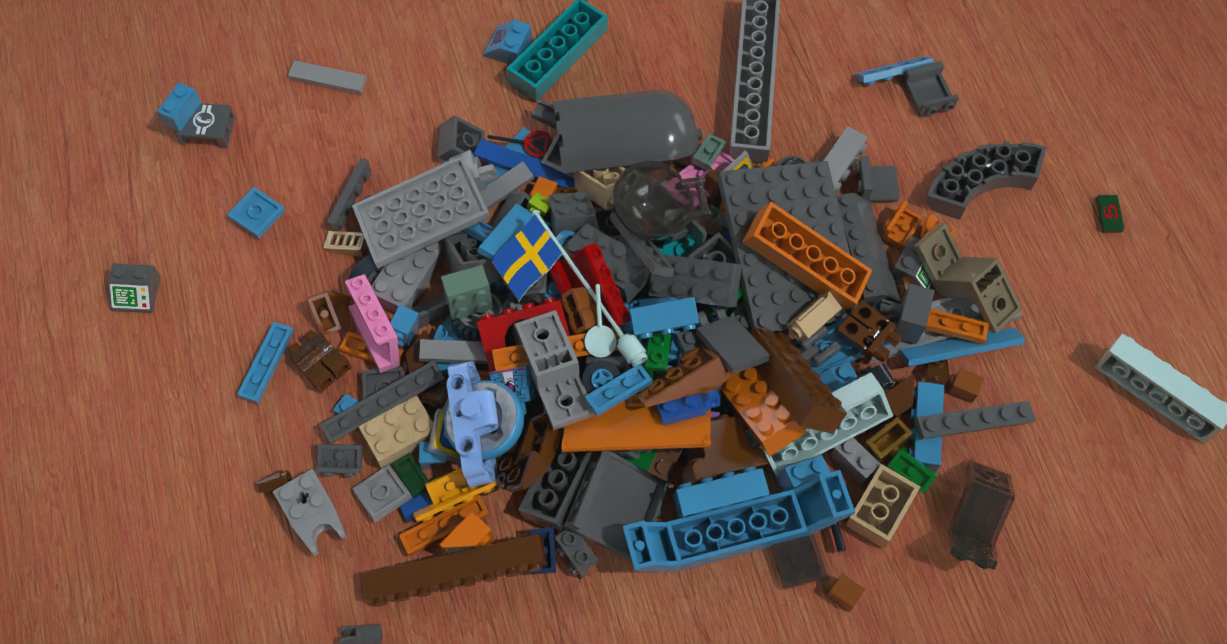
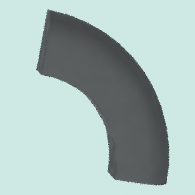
(983, 171)

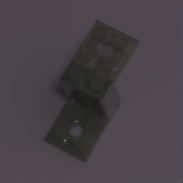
(980, 515)

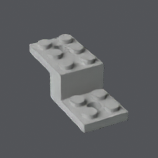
(554, 369)

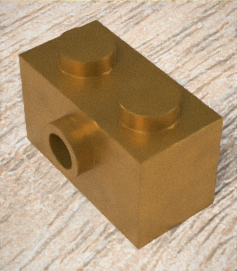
(888, 440)

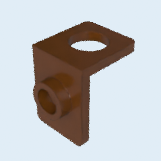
(938, 369)

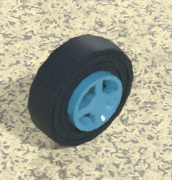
(600, 369)

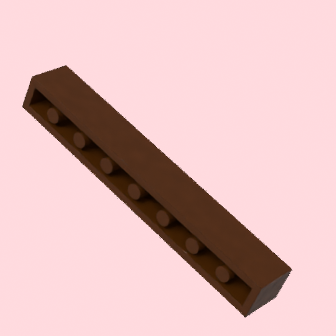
(454, 570)

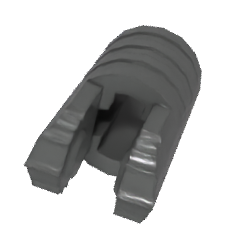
(362, 634)

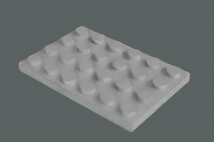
(420, 211)

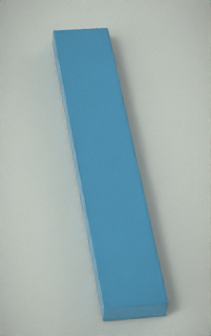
(960, 347)

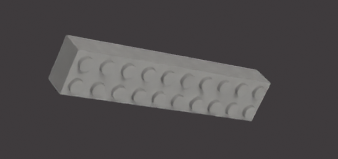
(754, 79)

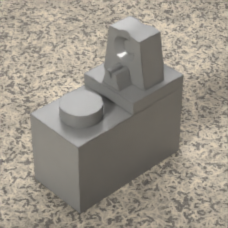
(480, 174)

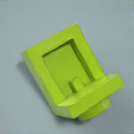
(539, 203)

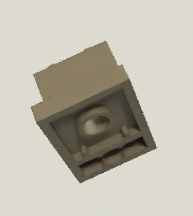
(968, 277)

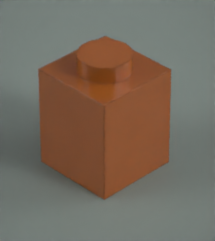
(965, 385)
(845, 592)

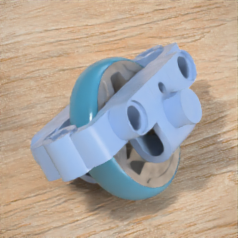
(480, 421)

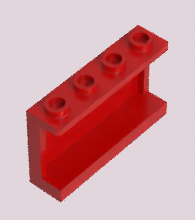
(595, 271)

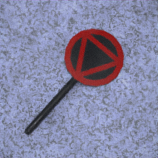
(535, 143)

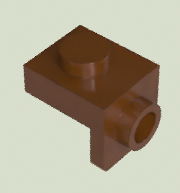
(711, 184)

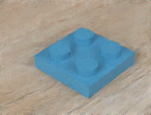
(256, 212)

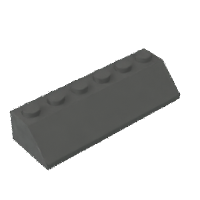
(867, 247)

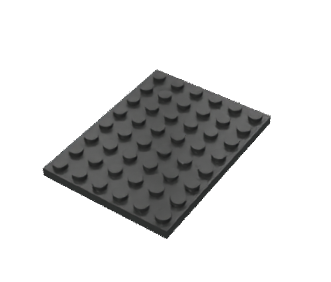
(805, 193)

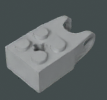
(315, 515)

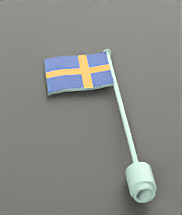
(531, 256)

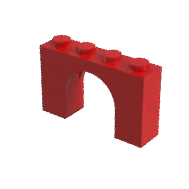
(494, 328)

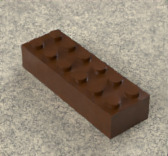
(797, 384)

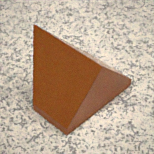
(329, 310)

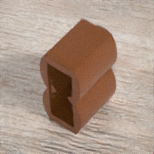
(581, 309)

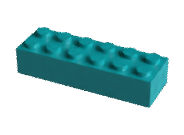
(557, 49)

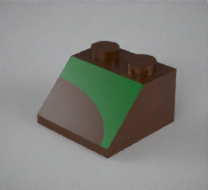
(658, 461)

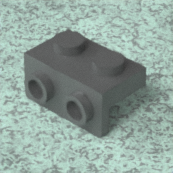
(339, 459)
(576, 551)

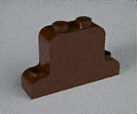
(726, 454)

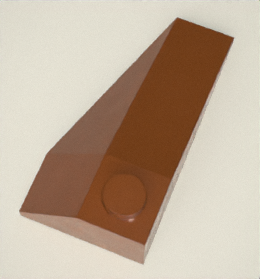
(696, 373)

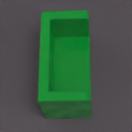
(912, 469)

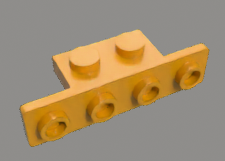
(448, 491)

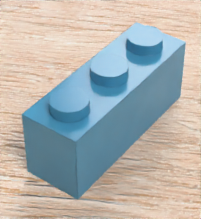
(664, 317)

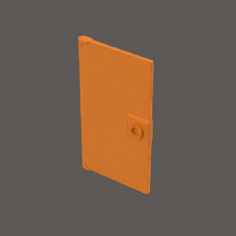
(633, 428)

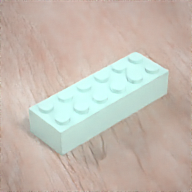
(1164, 388)
(865, 408)

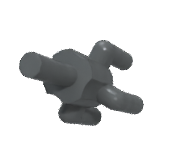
(812, 353)

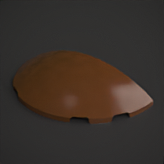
(531, 453)

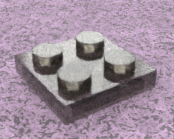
(799, 561)

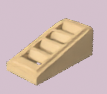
(357, 250)

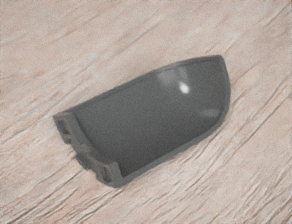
(624, 129)

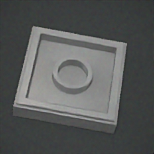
(382, 493)

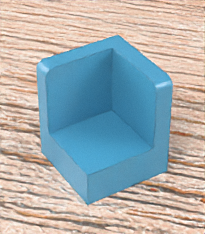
(427, 458)

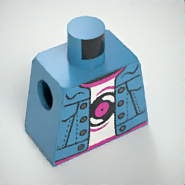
(519, 381)

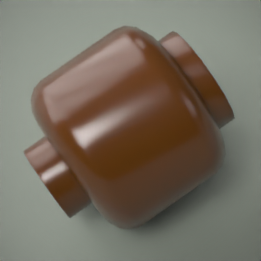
(434, 398)

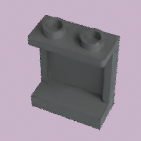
(929, 89)

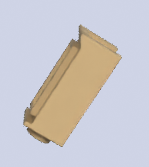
(813, 317)

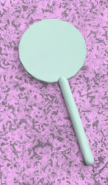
(600, 339)

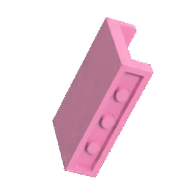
(373, 324)

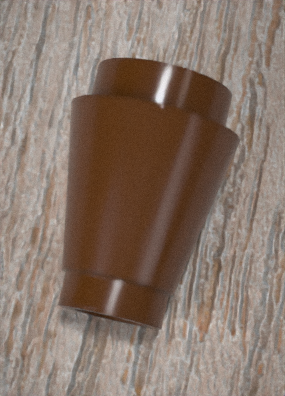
(274, 481)

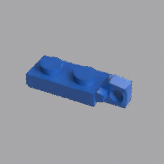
(688, 407)

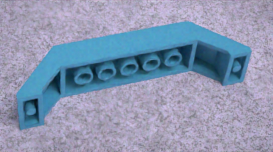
(738, 527)

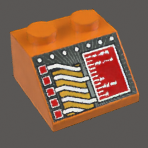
(467, 535)

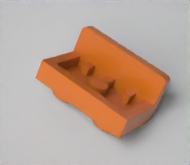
(902, 226)

